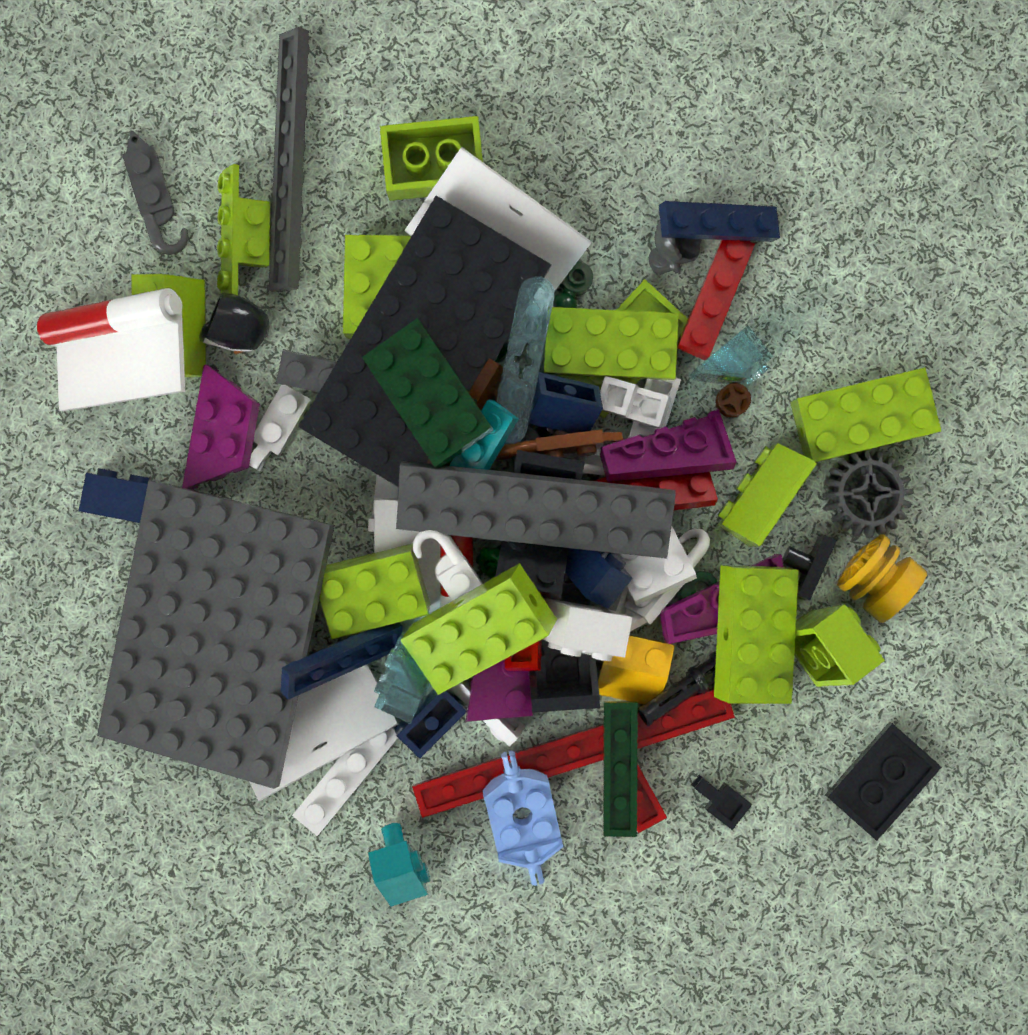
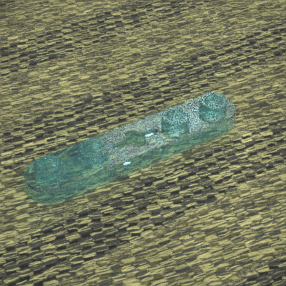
(530, 327)

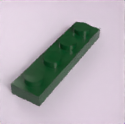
(620, 768)

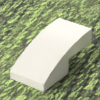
(634, 402)

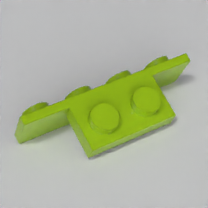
(243, 231)

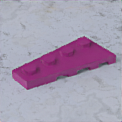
(683, 449)
(698, 613)
(499, 694)

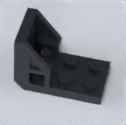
(542, 563)
(564, 679)

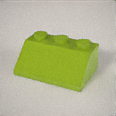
(193, 313)
(765, 494)

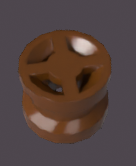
(738, 397)

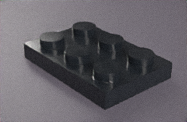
(883, 781)

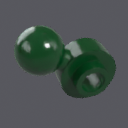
(574, 288)

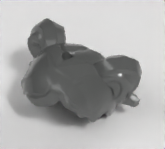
(672, 252)

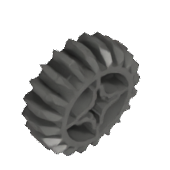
(867, 478)

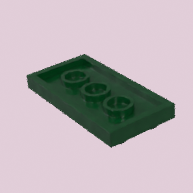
(427, 393)

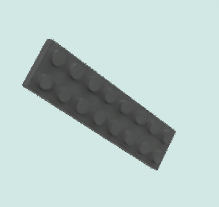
(535, 509)

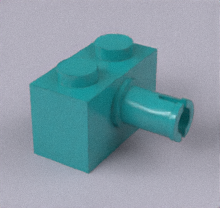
(398, 868)

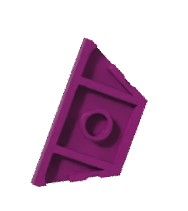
(220, 431)

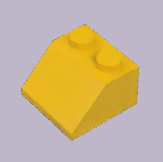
(639, 674)

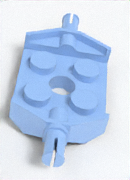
(526, 840)

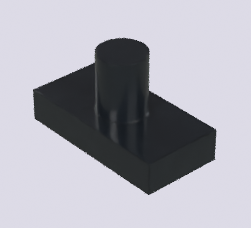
(810, 565)

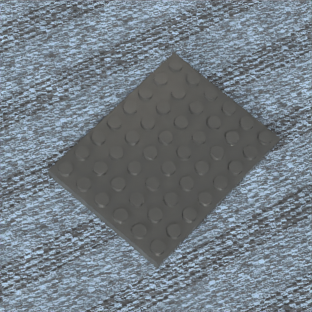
(205, 627)

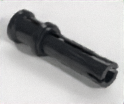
(699, 684)

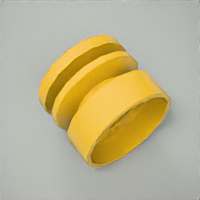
(887, 583)

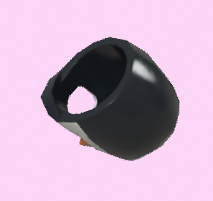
(236, 325)

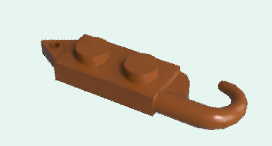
(583, 443)

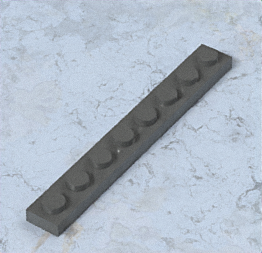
(289, 160)

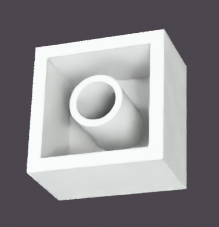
(588, 630)

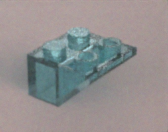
(402, 685)

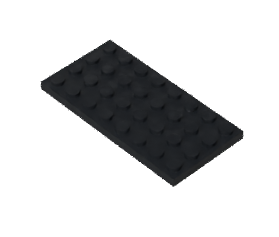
(464, 292)

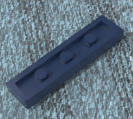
(718, 221)
(338, 659)

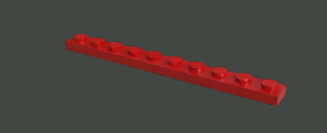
(565, 753)

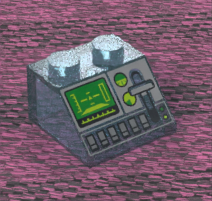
(736, 361)

